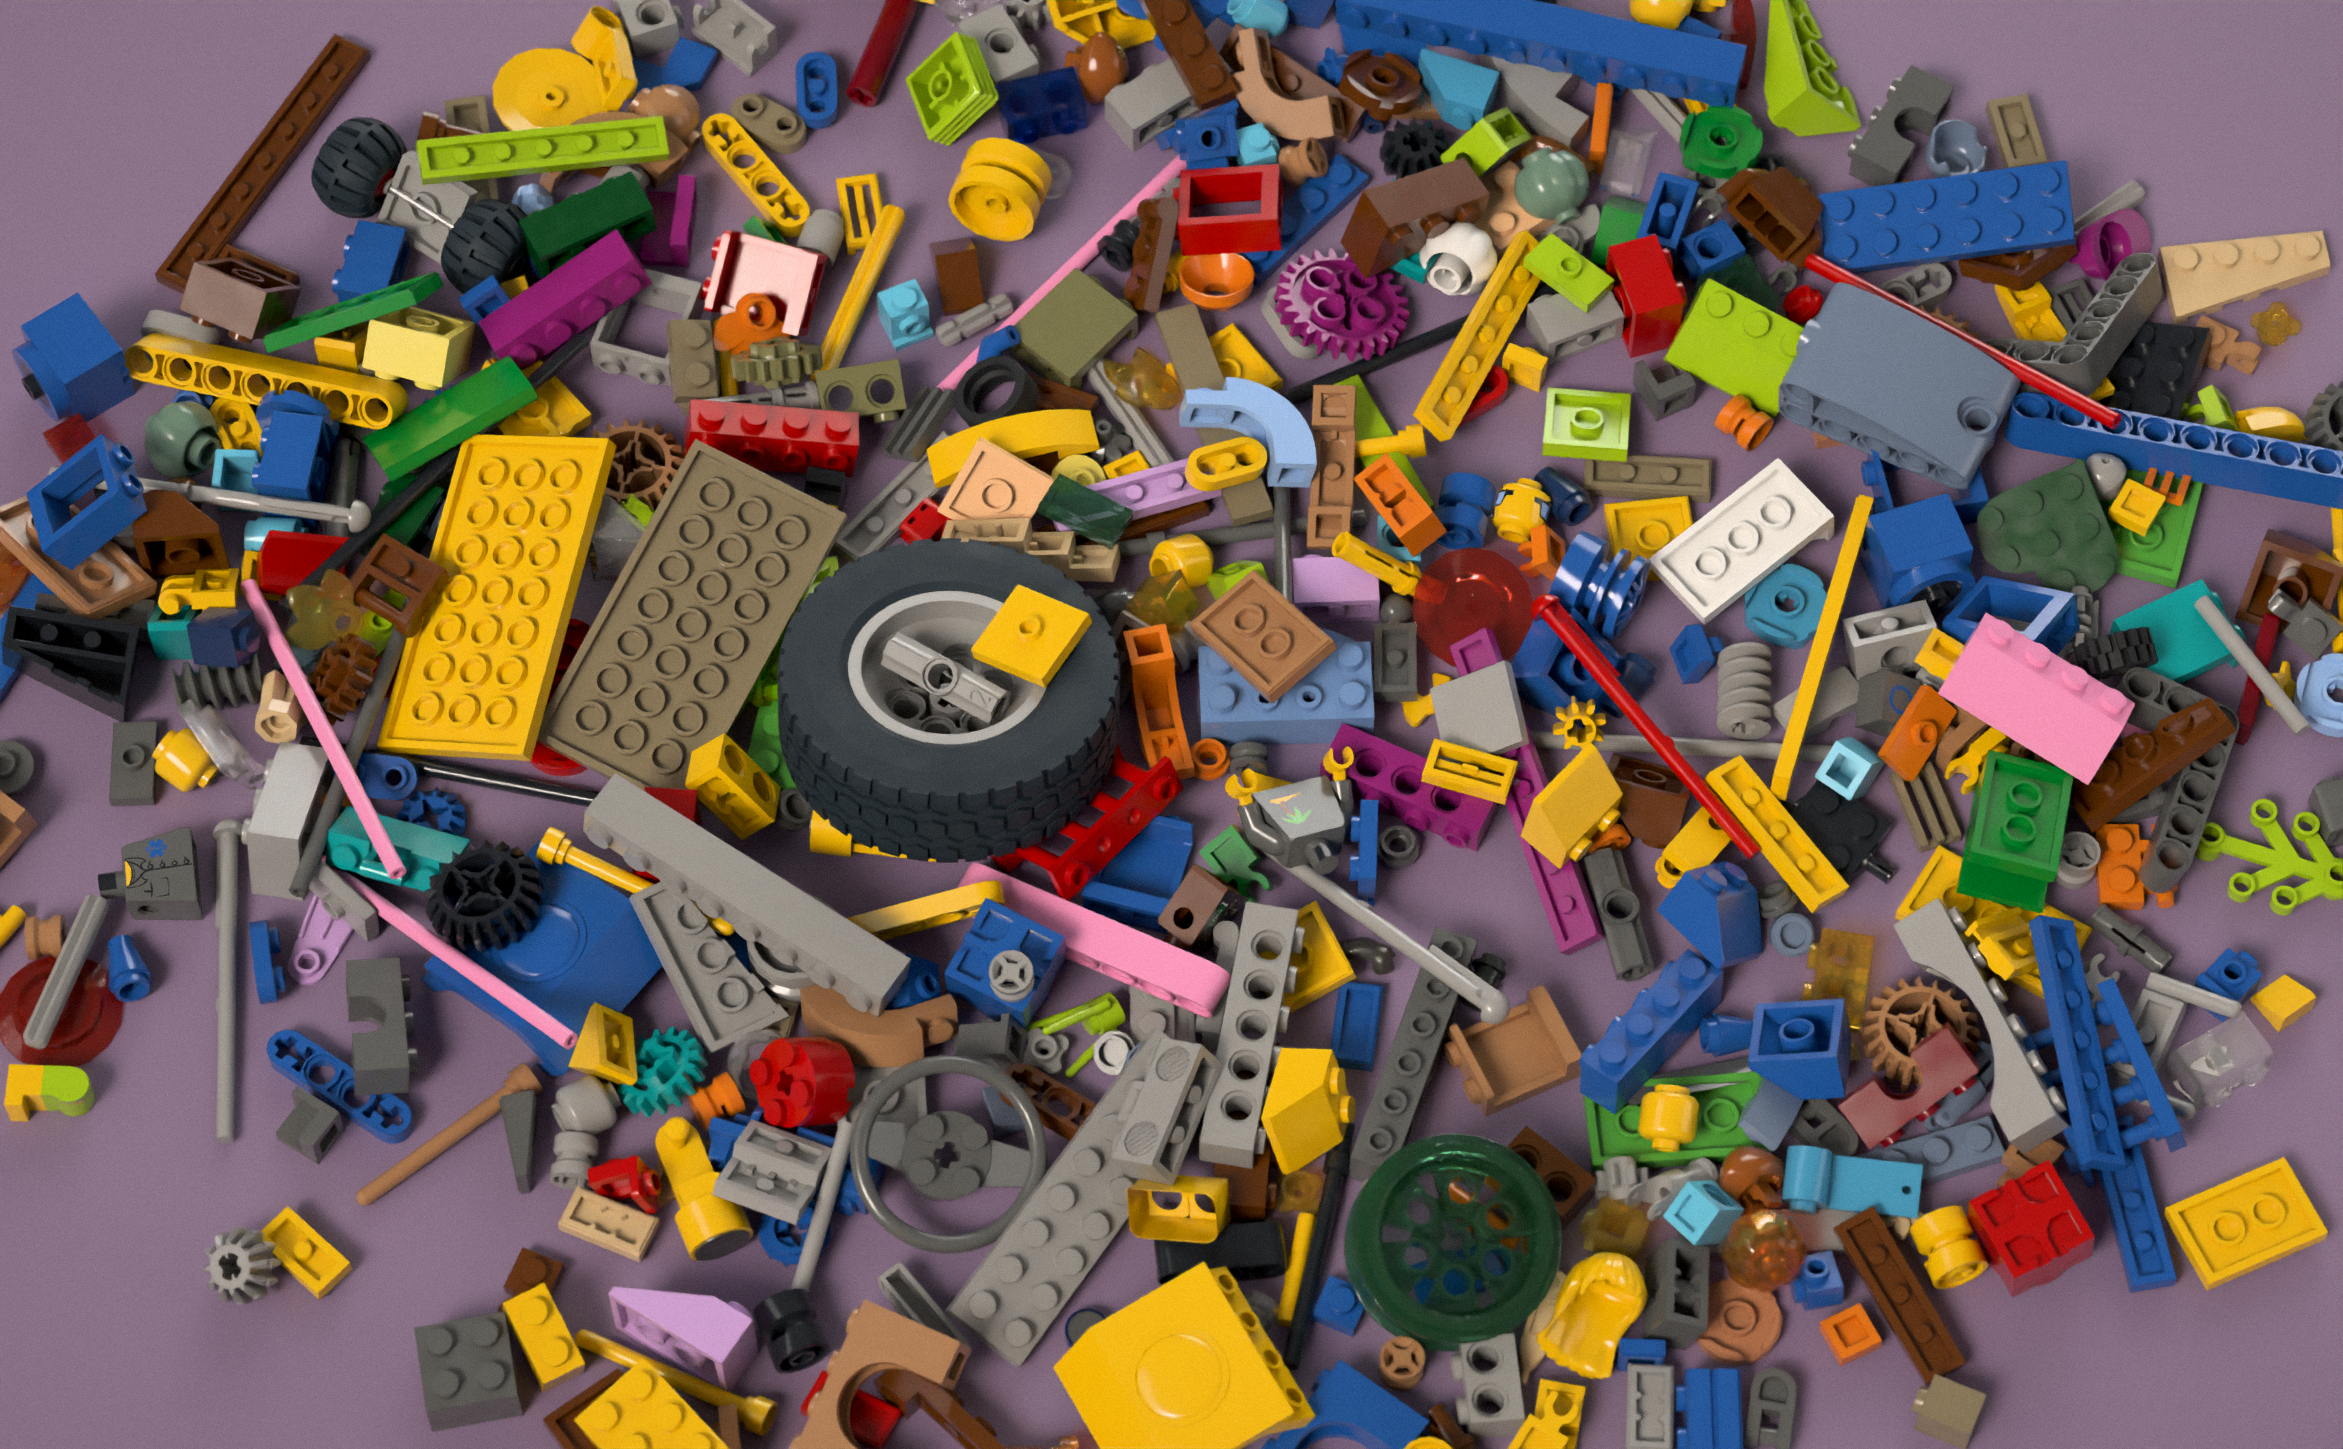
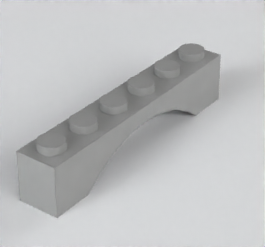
(2020, 1095)

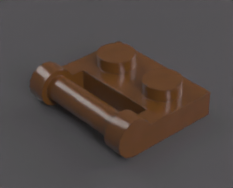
(404, 573)

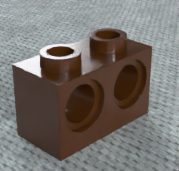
(1557, 1172)

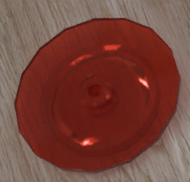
(1471, 592)
(85, 1024)

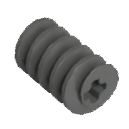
(218, 684)

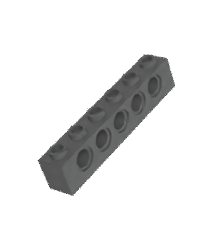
(1410, 1061)

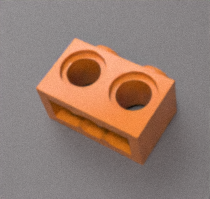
(1400, 504)

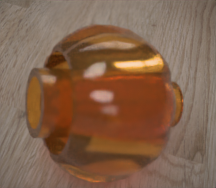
(1764, 1250)

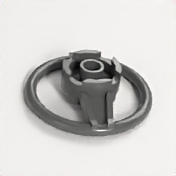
(978, 1159)

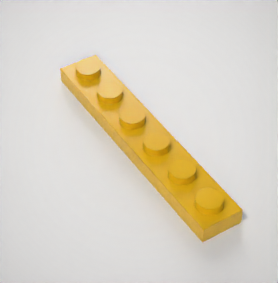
(1479, 341)

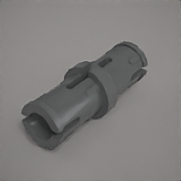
(2108, 922)

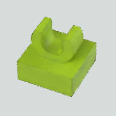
(2214, 409)

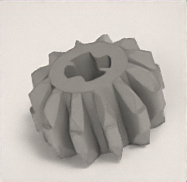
(241, 1265)

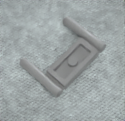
(2157, 1022)

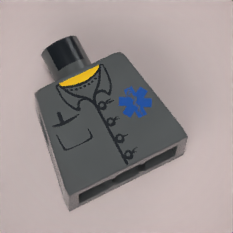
(158, 878)

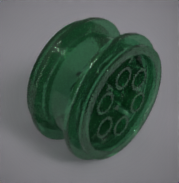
(1381, 1271)

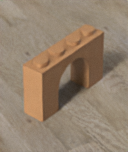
(875, 1343)

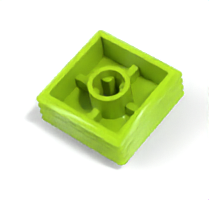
(952, 88)

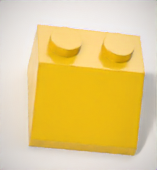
(1573, 809)
(1306, 1106)

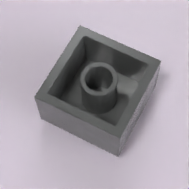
(468, 1371)

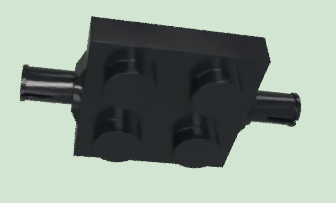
(1842, 831)

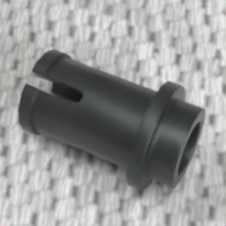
(1491, 970)

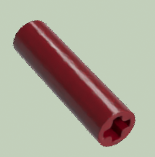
(881, 51)

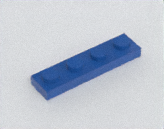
(1309, 212)
(2137, 1221)

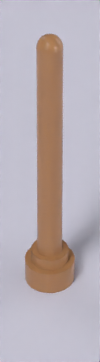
(519, 1080)

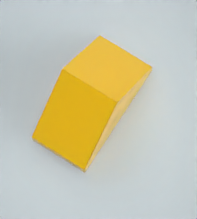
(342, 348)
(606, 1047)

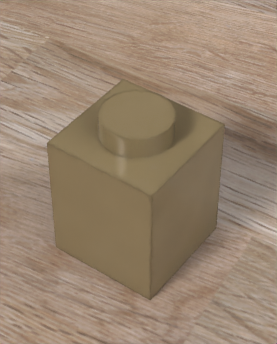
(1948, 1411)

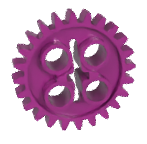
(1311, 304)

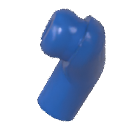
(997, 342)

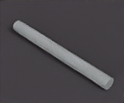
(2252, 665)
(824, 1207)

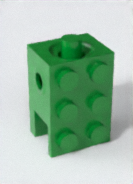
(2015, 831)

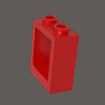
(1230, 232)

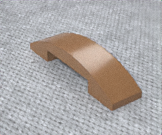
(1333, 479)

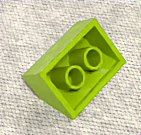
(1735, 345)

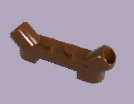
(943, 1405)

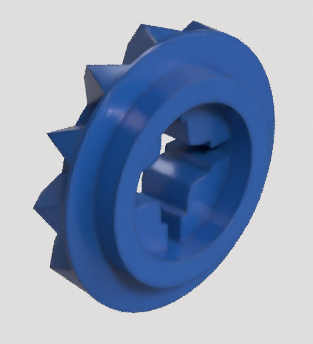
(453, 812)
(784, 1249)

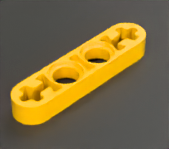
(760, 172)
(929, 910)

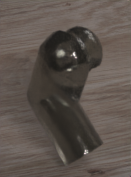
(1370, 950)

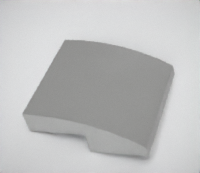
(773, 1172)

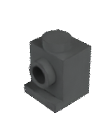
(992, 1041)

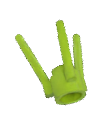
(1096, 1016)

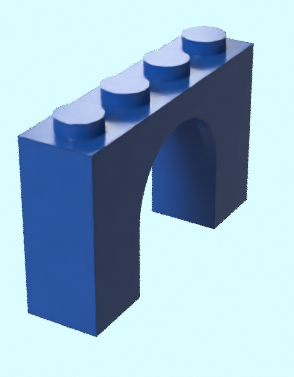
(1356, 1410)

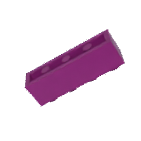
(566, 301)

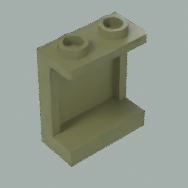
(1073, 329)

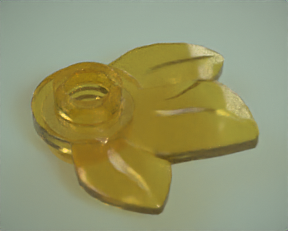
(1143, 382)
(319, 609)

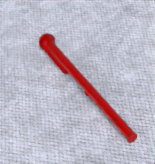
(1549, 608)

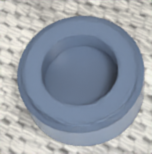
(1791, 934)

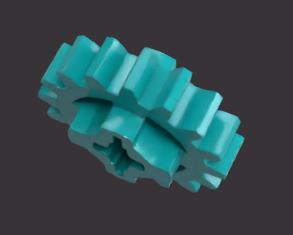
(665, 1071)

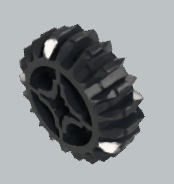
(481, 885)

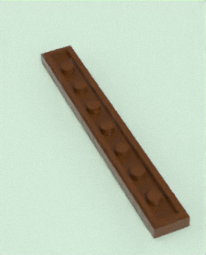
(266, 160)

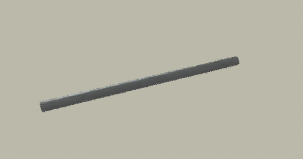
(353, 751)

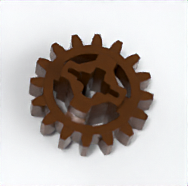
(343, 676)

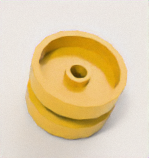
(1000, 189)

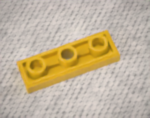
(1697, 843)

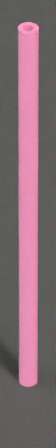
(1078, 260)
(323, 729)
(461, 963)

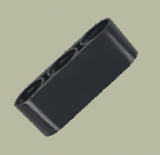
(1246, 1250)

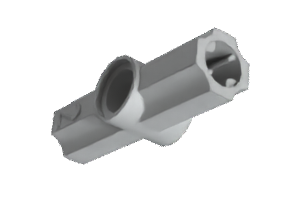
(966, 689)

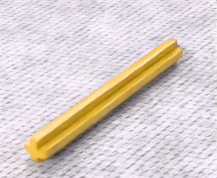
(861, 287)

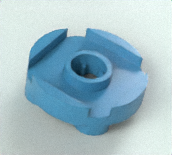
(1781, 627)

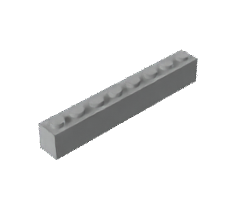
(745, 895)

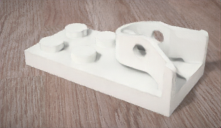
(1742, 541)

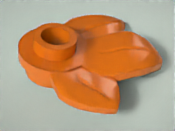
(736, 329)

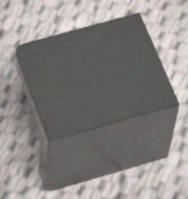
(1663, 390)
(310, 1126)

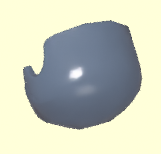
(1954, 149)

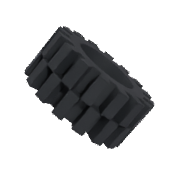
(2116, 653)

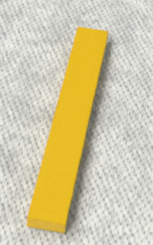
(1821, 648)

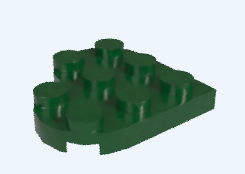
(2050, 529)

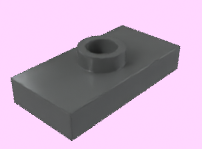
(132, 763)

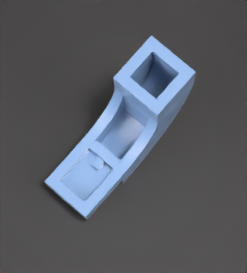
(1261, 416)

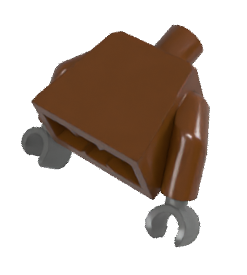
(1776, 212)

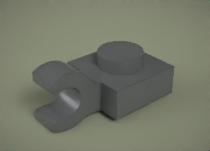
(2307, 625)

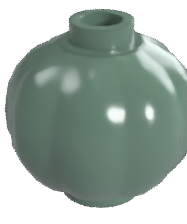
(1551, 185)
(176, 437)

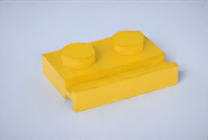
(2005, 943)

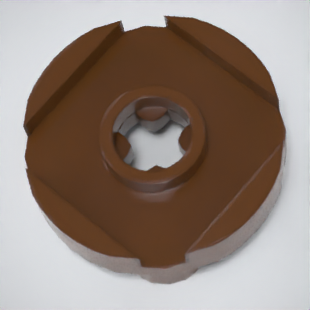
(1364, 85)

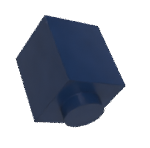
(223, 637)

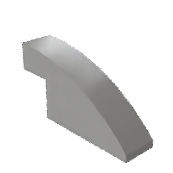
(1541, 100)

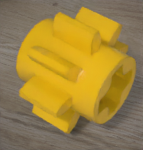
(1582, 711)

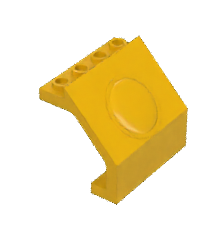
(1183, 1371)

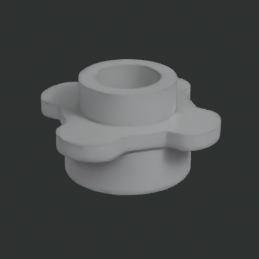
(1051, 1062)

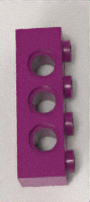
(1419, 810)

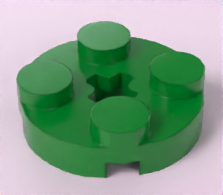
(1719, 161)

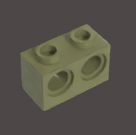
(858, 381)

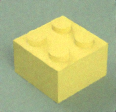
(418, 347)

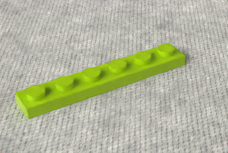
(542, 150)

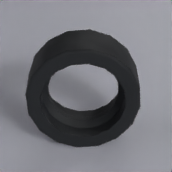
(986, 376)

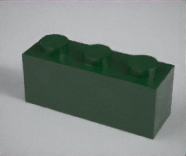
(584, 218)

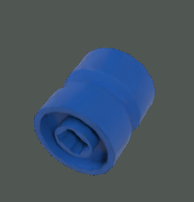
(1464, 510)

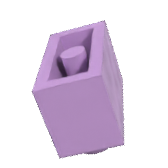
(1333, 590)

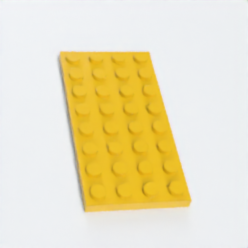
(494, 635)

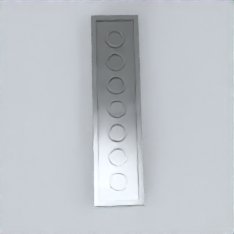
(1055, 1232)

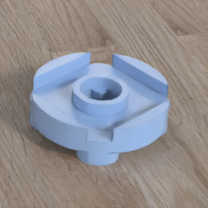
(2312, 697)

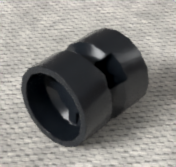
(790, 1327)

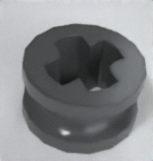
(1248, 756)

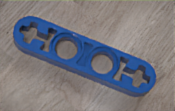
(339, 1087)

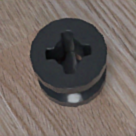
(1118, 246)

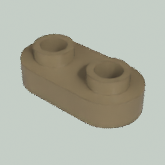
(765, 123)

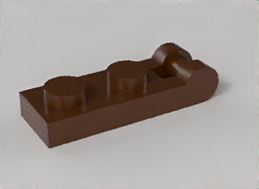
(1151, 253)

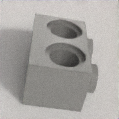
(647, 38)
(1495, 1386)

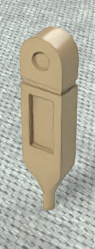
(1529, 1349)

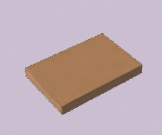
(1263, 636)

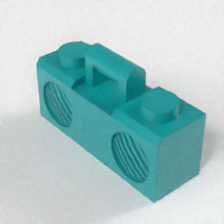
(416, 845)

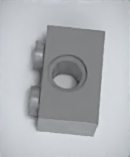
(1001, 33)
(1887, 638)

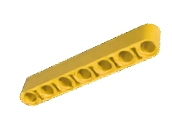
(246, 381)

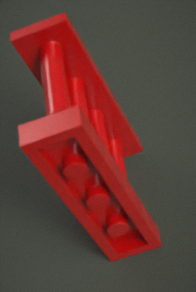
(1110, 833)

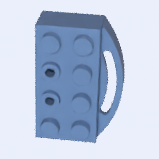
(1307, 713)

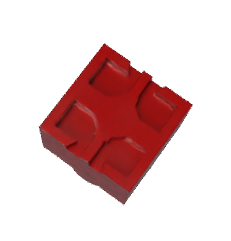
(2031, 1229)

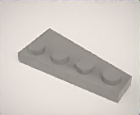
(704, 971)

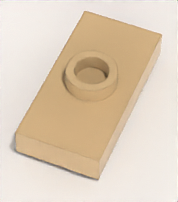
(608, 1224)

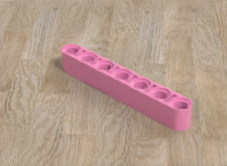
(1114, 947)

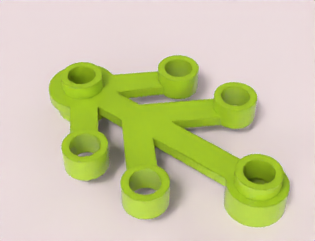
(2280, 861)

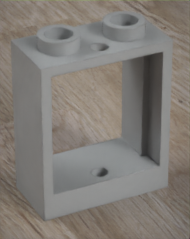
(664, 293)

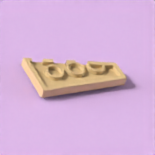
(2222, 272)

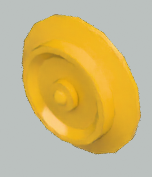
(545, 89)

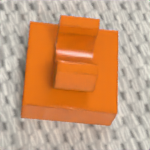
(1546, 550)

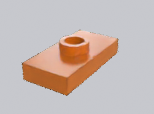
(1917, 733)

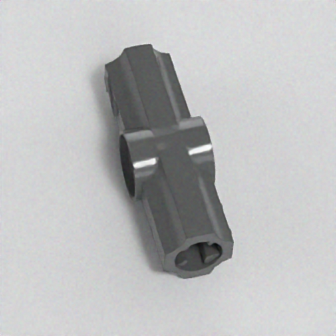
(1624, 936)

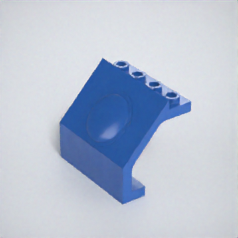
(576, 955)

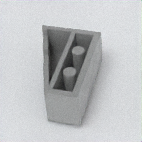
(285, 816)

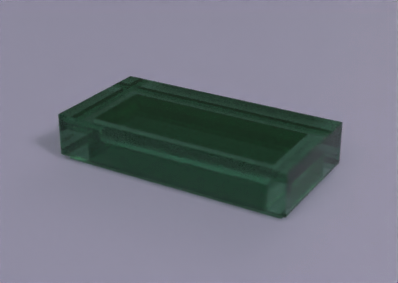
(1085, 511)

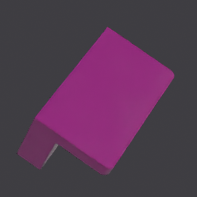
(674, 225)

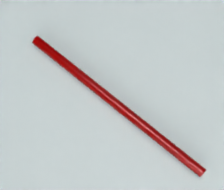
(2023, 372)

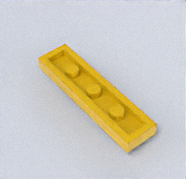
(1776, 834)

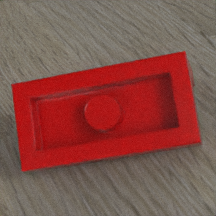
(290, 557)

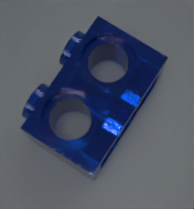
(1039, 99)

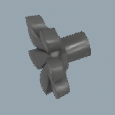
(1111, 441)

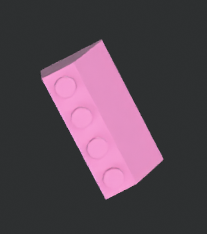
(2036, 698)

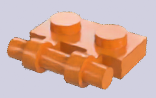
(2119, 867)

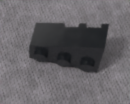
(74, 656)

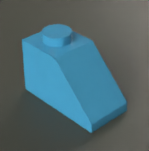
(1458, 88)

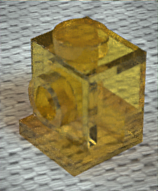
(1618, 1218)

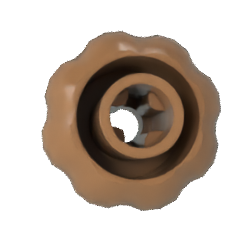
(677, 107)

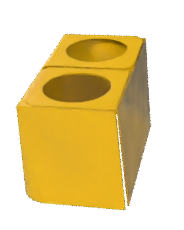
(1153, 1222)

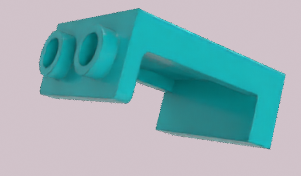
(2180, 634)

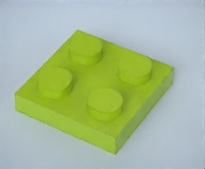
(1586, 424)

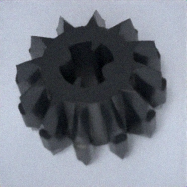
(1412, 148)

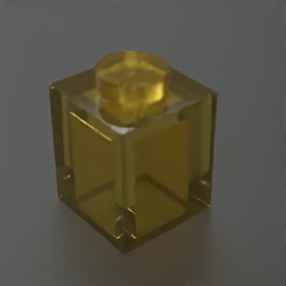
(1164, 600)

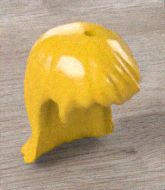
(1593, 1313)

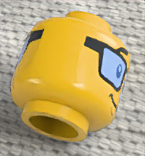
(1520, 509)

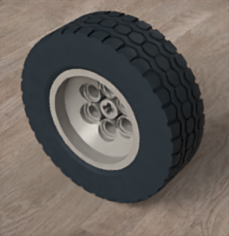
(912, 766)

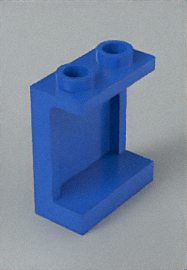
(1143, 874)

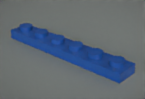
(2077, 1044)

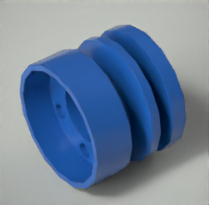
(1605, 588)

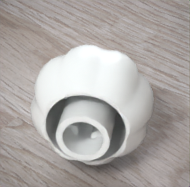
(1465, 262)

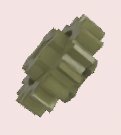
(776, 362)

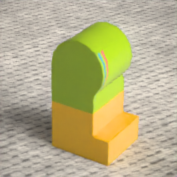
(47, 1090)

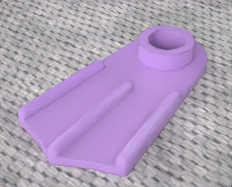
(320, 940)

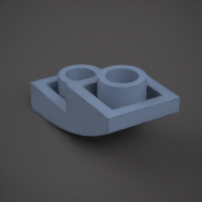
(1769, 1114)

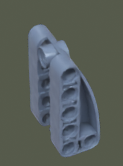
(1896, 387)

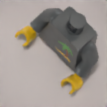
(1301, 819)

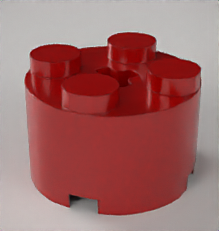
(803, 1081)

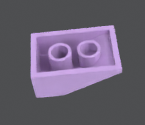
(689, 1330)

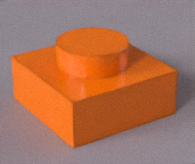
(1850, 1334)

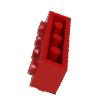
(775, 435)

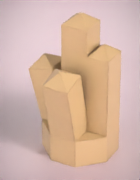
(279, 710)

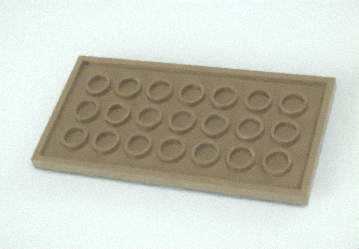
(690, 621)

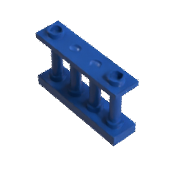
(2142, 1086)

